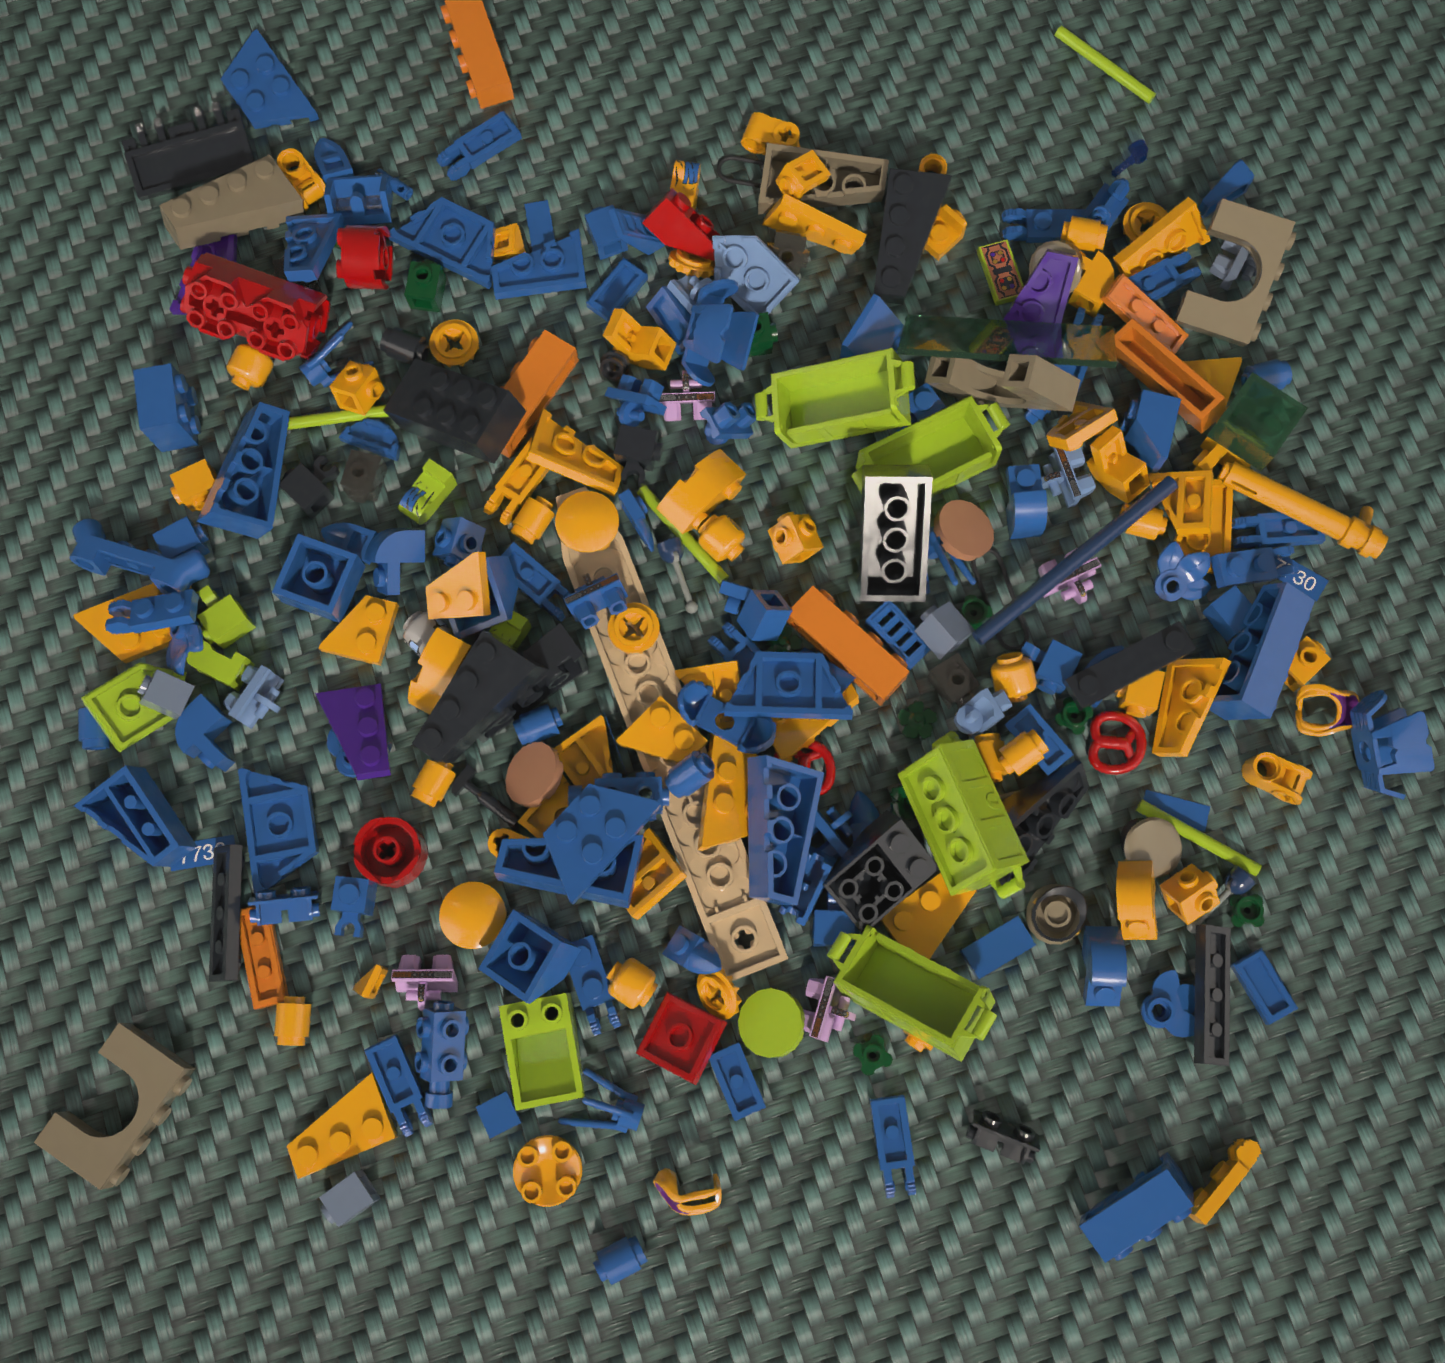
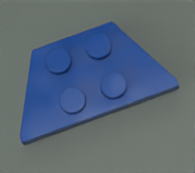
(265, 87)
(451, 239)
(788, 688)
(277, 827)
(594, 833)

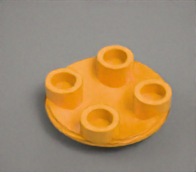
(587, 521)
(472, 915)
(547, 1171)

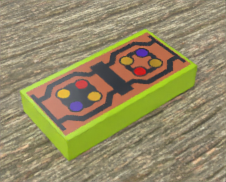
(1000, 271)

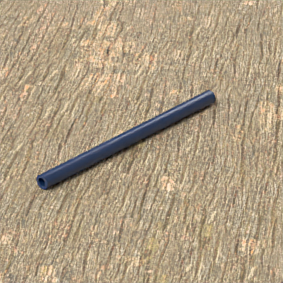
(1074, 560)

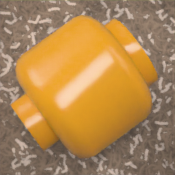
(249, 367)
(721, 538)
(1014, 675)
(631, 983)

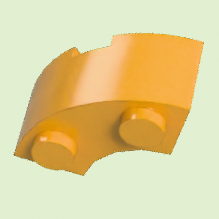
(708, 486)
(440, 663)

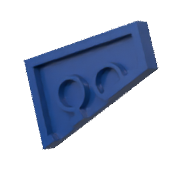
(310, 244)
(547, 270)

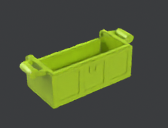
(839, 398)
(951, 441)
(964, 818)
(913, 992)

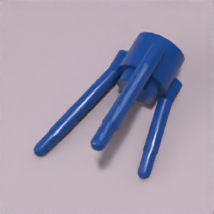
(317, 368)
(937, 551)
(625, 1112)

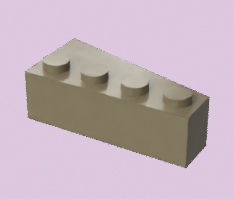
(851, 181)
(232, 204)

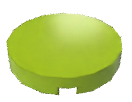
(771, 1023)

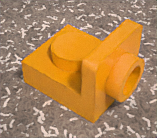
(802, 175)
(946, 232)

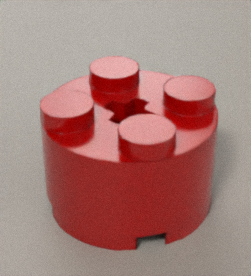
(364, 257)
(373, 859)

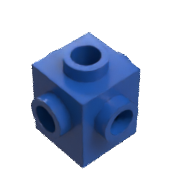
(457, 540)

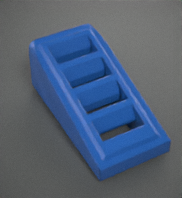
(1229, 187)
(632, 231)
(899, 618)

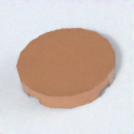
(964, 530)
(534, 774)

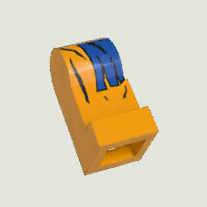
(686, 179)

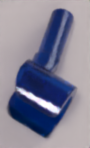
(1138, 155)

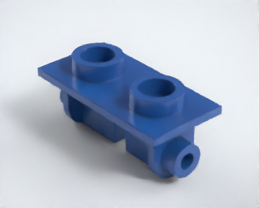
(1108, 202)
(270, 905)

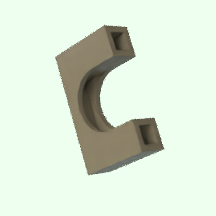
(1266, 240)
(1025, 383)
(159, 1079)

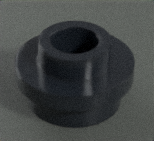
(612, 371)

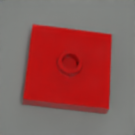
(681, 1038)

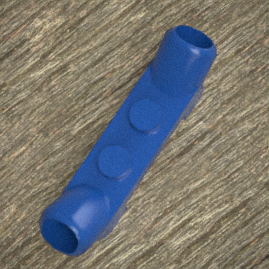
(169, 575)

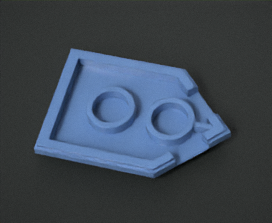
(758, 271)

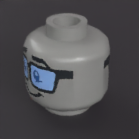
(420, 629)

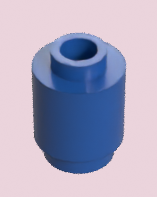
(1273, 371)
(538, 724)
(90, 732)
(690, 774)
(620, 1260)

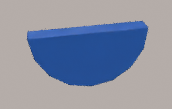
(374, 437)

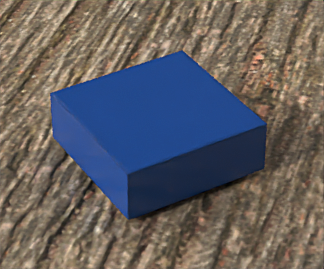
(498, 1114)

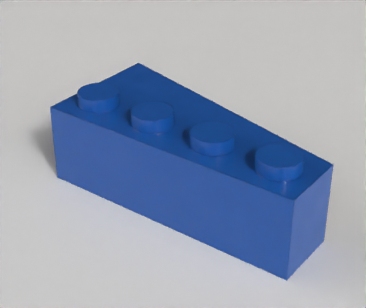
(780, 826)
(531, 865)

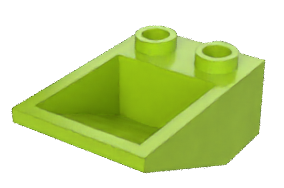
(542, 1052)

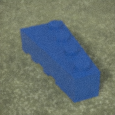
(249, 478)
(1263, 653)

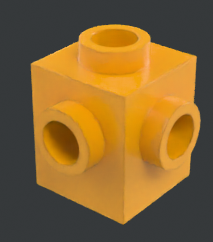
(357, 387)
(795, 538)
(1190, 893)

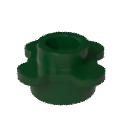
(983, 611)
(1064, 717)
(1256, 908)
(874, 1045)

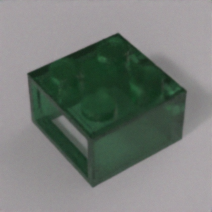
(1257, 421)

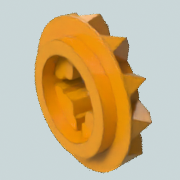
(1141, 214)
(691, 264)
(454, 331)
(649, 628)
(708, 990)

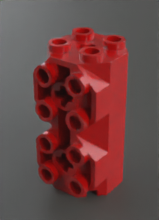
(267, 310)

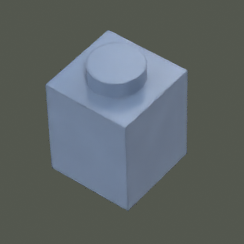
(943, 629)
(165, 693)
(348, 1198)

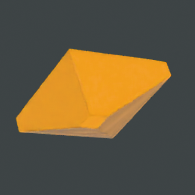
(508, 242)
(371, 982)

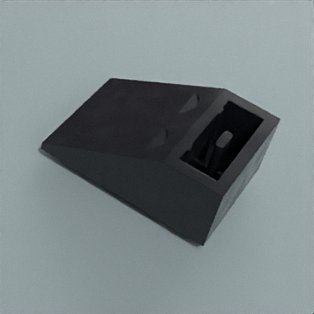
(879, 871)

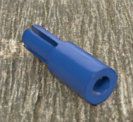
(398, 186)

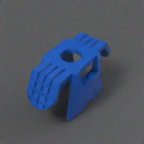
(717, 332)
(1388, 742)

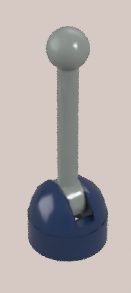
(672, 552)
(1236, 882)

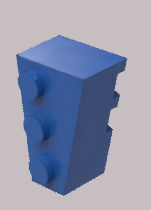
(140, 816)
(1138, 1210)

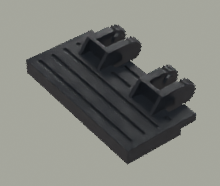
(189, 155)

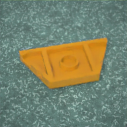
(128, 645)
(725, 796)

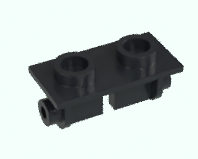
(1018, 1139)

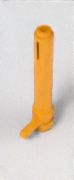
(1347, 530)

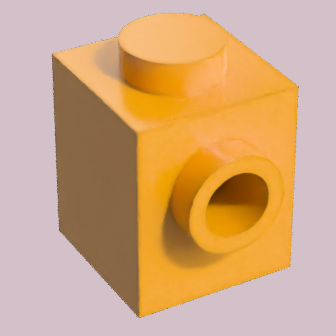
(193, 484)
(1306, 663)
(1142, 696)

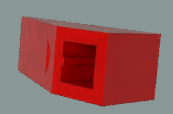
(681, 226)

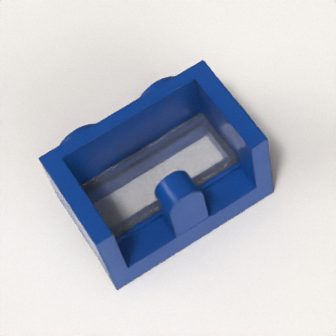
(360, 198)

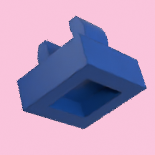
(736, 594)

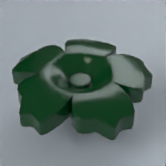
(785, 642)
(917, 721)
(902, 806)

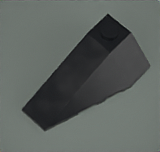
(1040, 808)

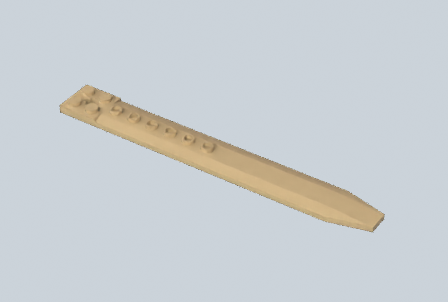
(714, 876)

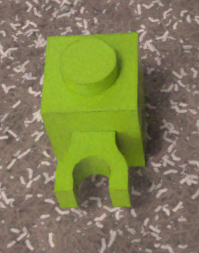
(224, 619)

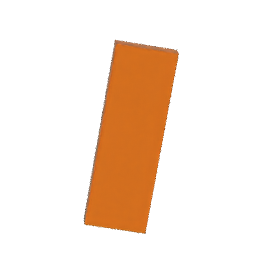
(1131, 303)
(262, 962)

